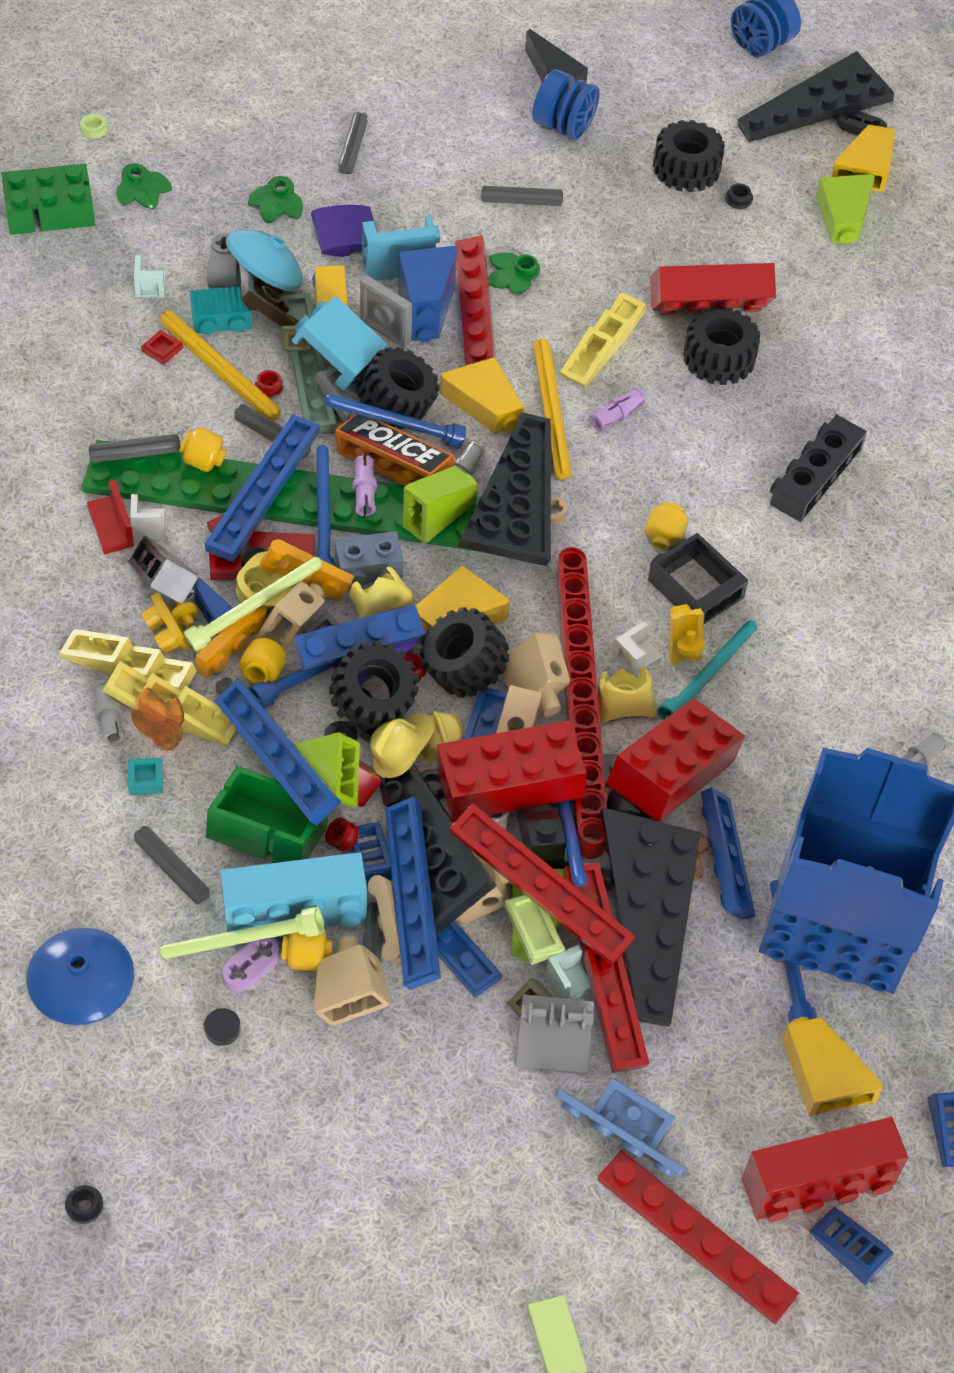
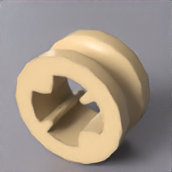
(561, 514)

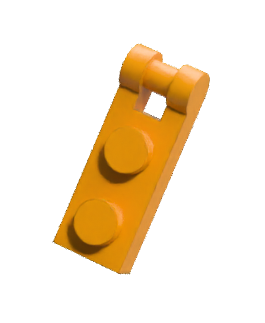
(285, 558)
(231, 639)

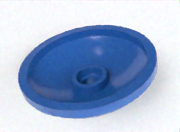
(81, 993)

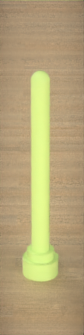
(200, 636)
(307, 922)

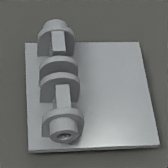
(555, 1034)

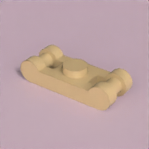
(383, 890)

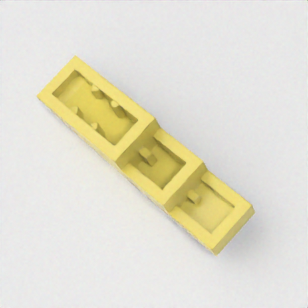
(603, 340)
(105, 651)
(200, 714)

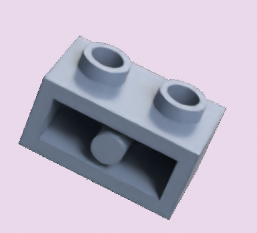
(369, 556)

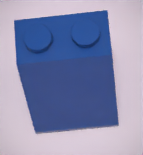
(427, 282)

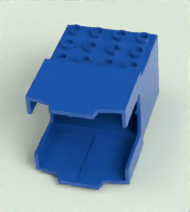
(861, 868)

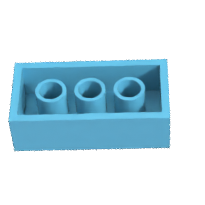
(283, 889)

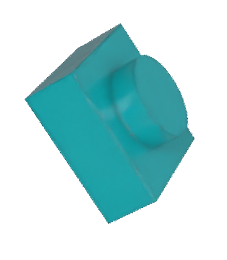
(145, 776)

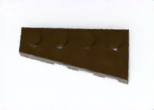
(264, 298)

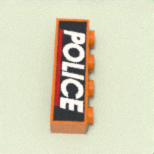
(393, 451)

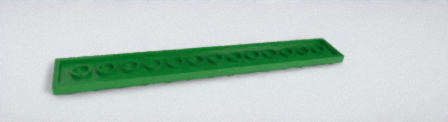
(174, 483)

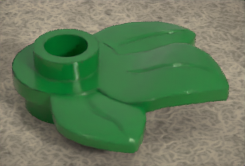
(144, 188)
(276, 202)
(513, 271)

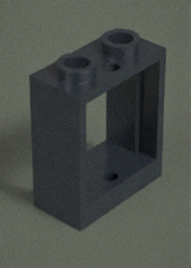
(732, 581)

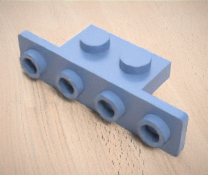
(631, 1118)

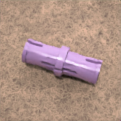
(618, 409)
(364, 485)

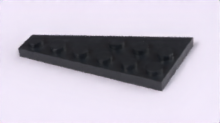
(835, 90)
(516, 503)
(454, 870)
(651, 896)

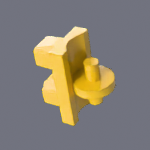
(162, 613)
(686, 634)

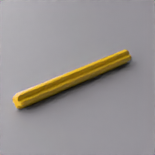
(220, 365)
(552, 408)

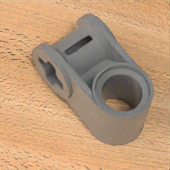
(222, 266)

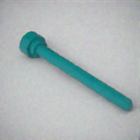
(673, 704)

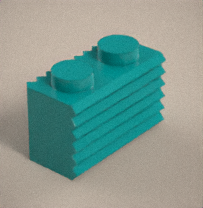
(219, 310)

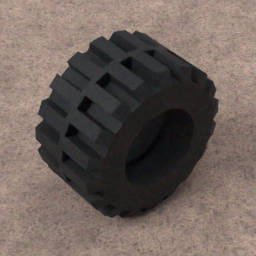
(688, 155)
(719, 361)
(398, 383)
(478, 665)
(387, 666)

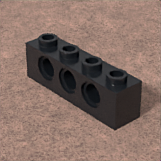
(817, 468)

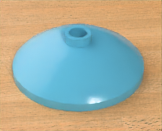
(266, 258)

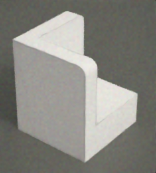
(146, 521)
(635, 650)

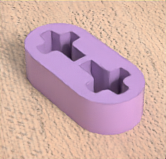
(255, 969)

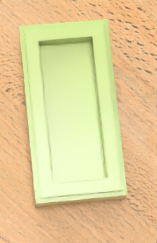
(533, 929)
(556, 1336)

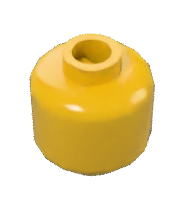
(203, 449)
(666, 525)
(262, 661)
(305, 952)

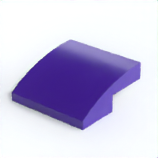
(340, 228)

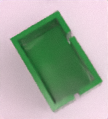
(57, 192)
(261, 819)

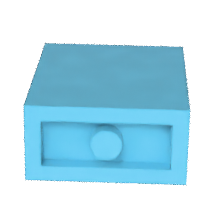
(382, 249)
(340, 338)

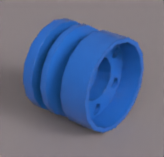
(765, 25)
(565, 104)

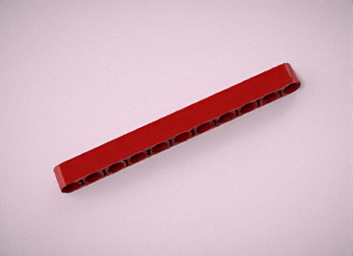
(577, 629)

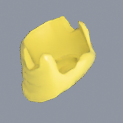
(383, 596)
(626, 695)

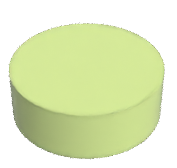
(93, 126)

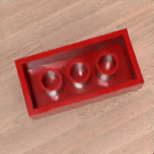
(712, 286)
(675, 759)
(512, 769)
(824, 1169)

